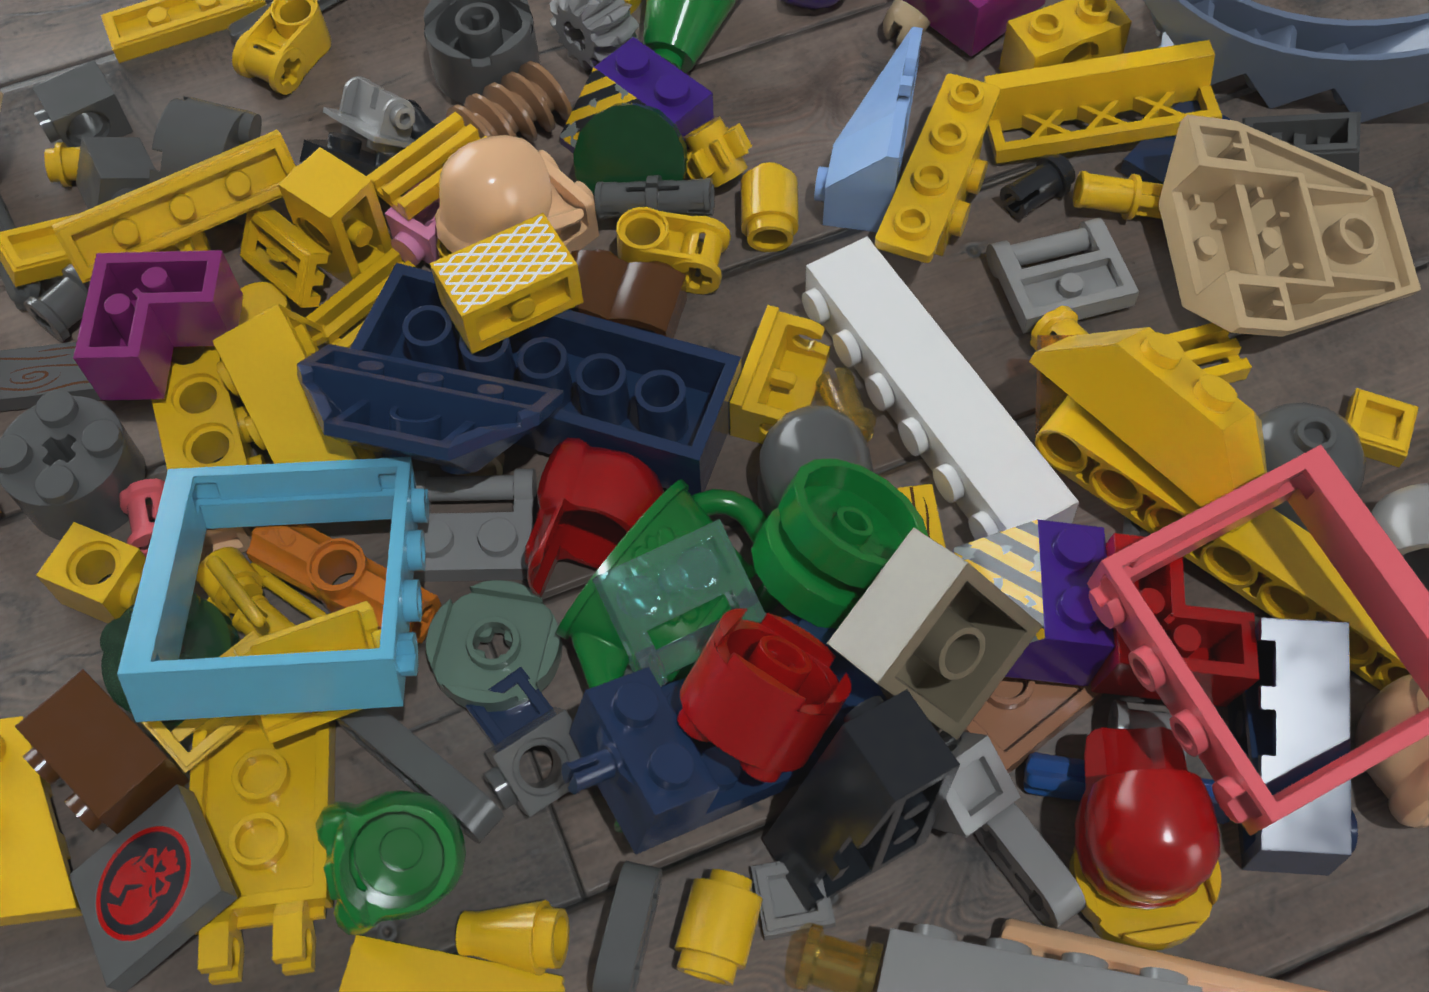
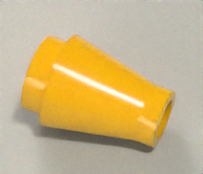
(516, 936)

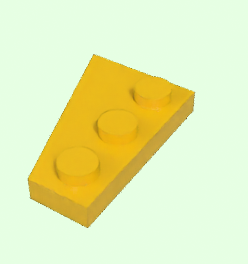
(32, 849)

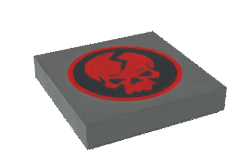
(151, 888)

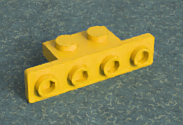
(940, 172)

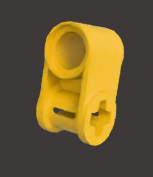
(289, 43)
(675, 240)

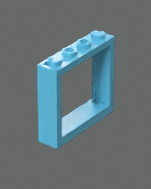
(270, 495)

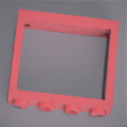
(1365, 562)

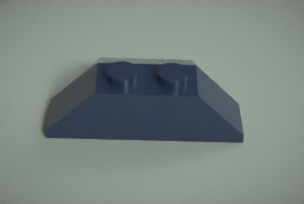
(420, 407)

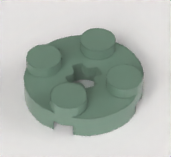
(475, 618)

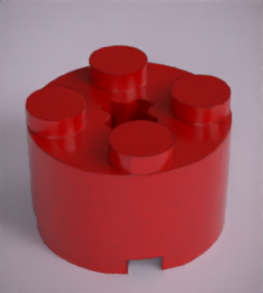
(762, 693)

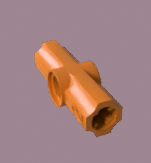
(316, 560)

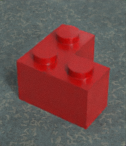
(1212, 641)

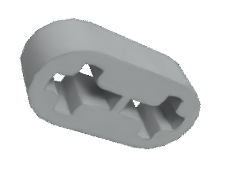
(1031, 866)

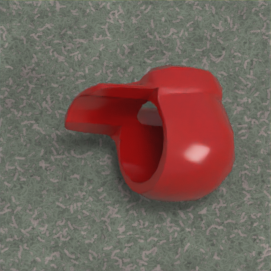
(586, 507)
(1144, 819)

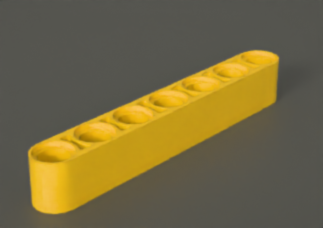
(1263, 561)

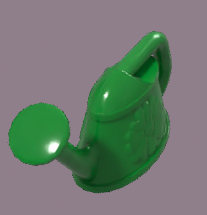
(667, 519)

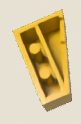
(262, 368)

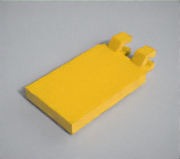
(263, 819)

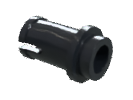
(1048, 179)

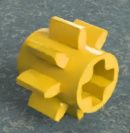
(717, 151)

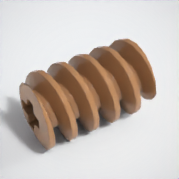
(516, 104)

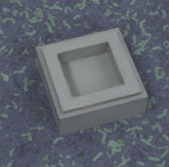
(781, 908)

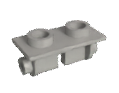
(374, 115)

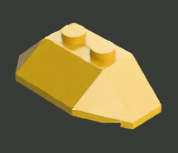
(1161, 408)

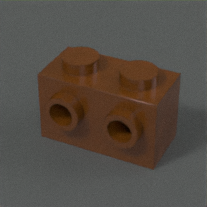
(98, 754)

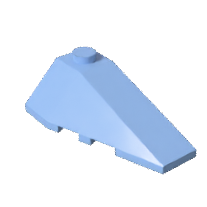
(871, 146)

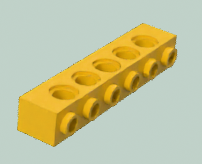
(199, 413)

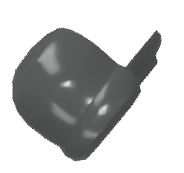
(800, 438)

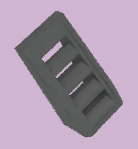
(1326, 134)

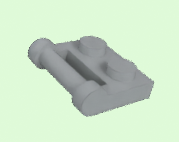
(1085, 283)
(478, 544)

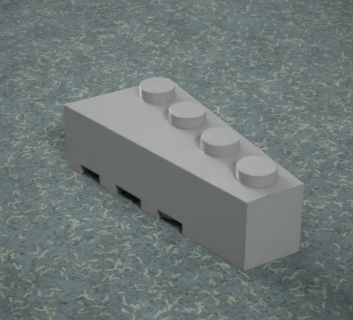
(936, 962)

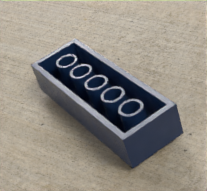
(619, 382)

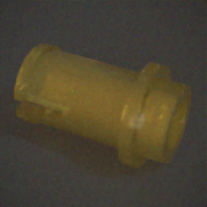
(846, 399)

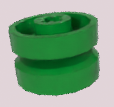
(831, 538)

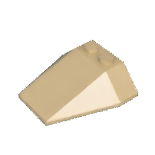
(1275, 233)

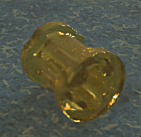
(837, 963)

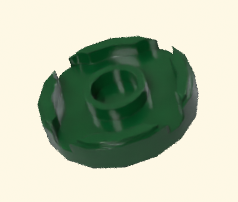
(628, 146)

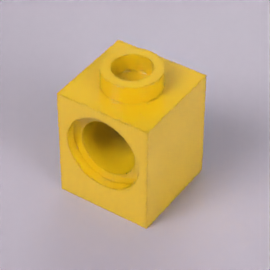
(82, 562)

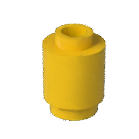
(769, 207)
(718, 927)

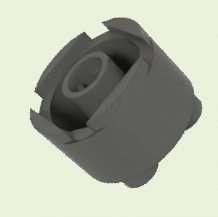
(477, 42)
(199, 130)
(69, 464)

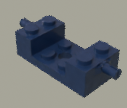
(661, 776)

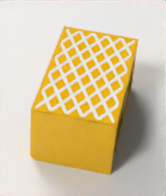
(507, 282)

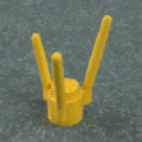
(233, 581)

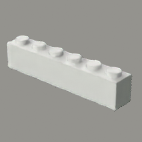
(932, 394)

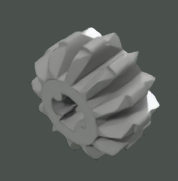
(592, 28)

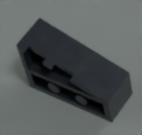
(864, 798)

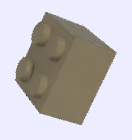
(935, 631)

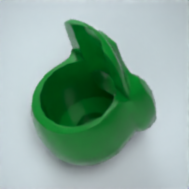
(389, 857)

